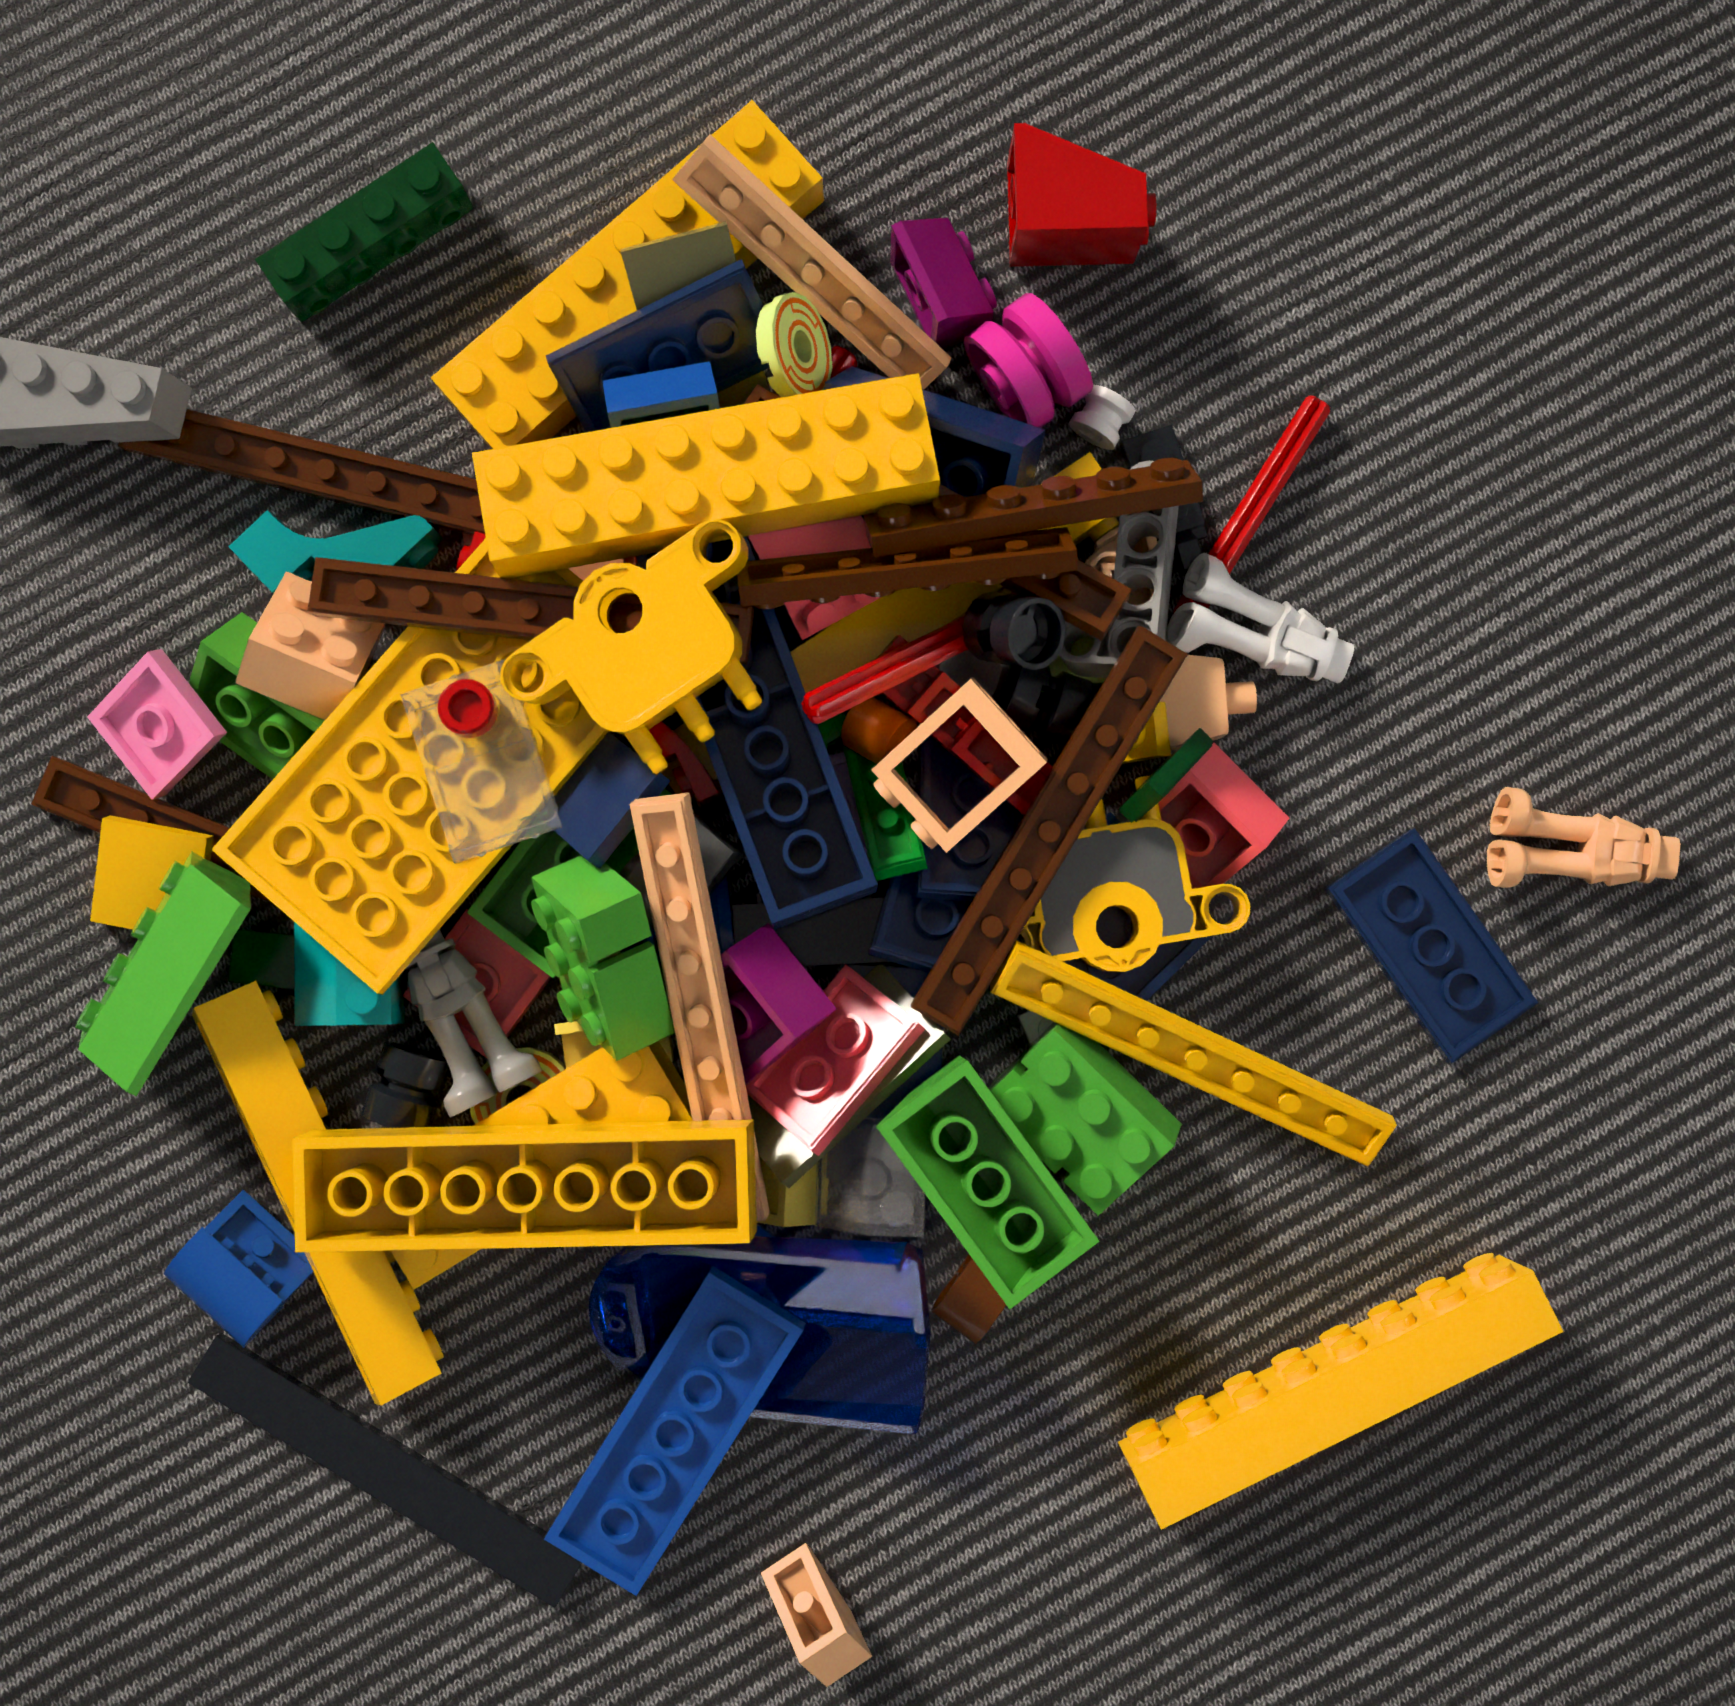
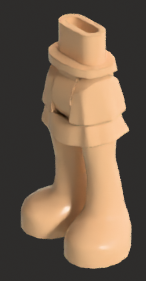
(1607, 848)

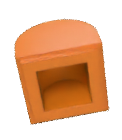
(875, 729)

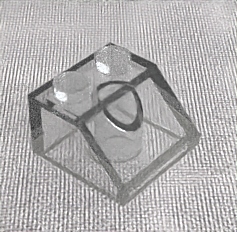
(868, 1188)

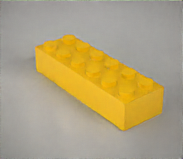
(590, 1091)

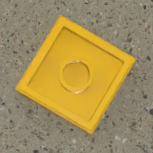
(133, 864)

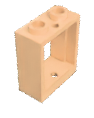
(1004, 731)

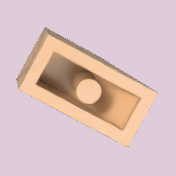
(815, 1616)

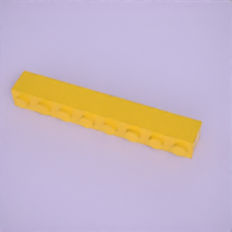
(275, 1107)

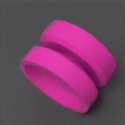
(1029, 362)

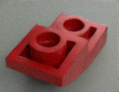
(691, 775)

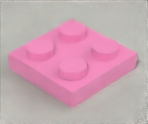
(156, 724)

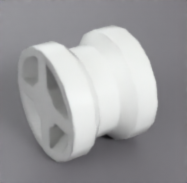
(1102, 417)

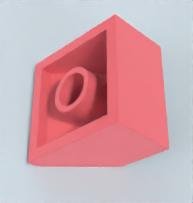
(813, 539)
(1220, 818)

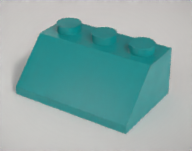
(334, 995)

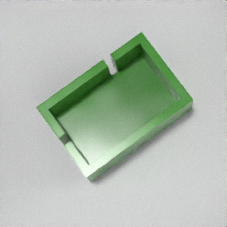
(587, 923)
(1085, 1115)

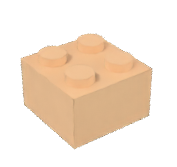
(304, 656)

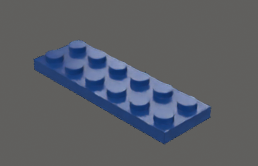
(675, 1430)

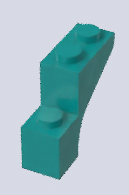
(273, 548)

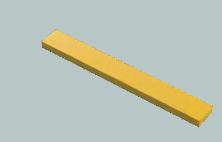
(1191, 1053)

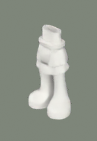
(1287, 640)

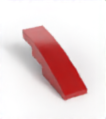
(962, 732)

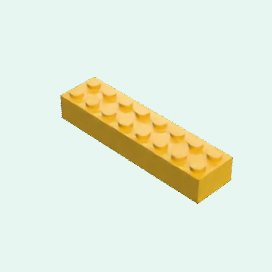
(504, 375)
(745, 464)
(525, 1186)
(1337, 1386)

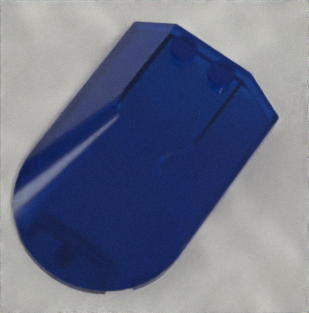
(861, 1305)

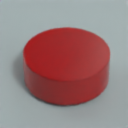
(467, 708)

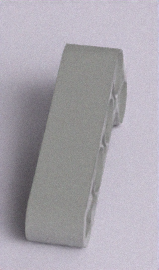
(1136, 571)

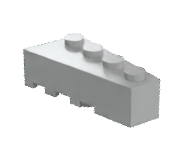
(84, 398)

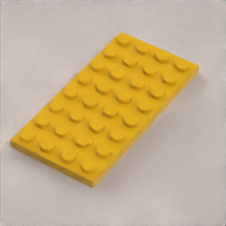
(350, 822)

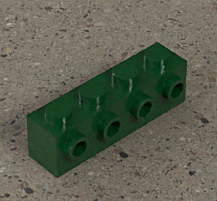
(365, 233)

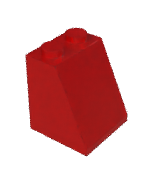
(1073, 204)

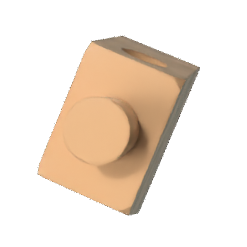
(1204, 700)

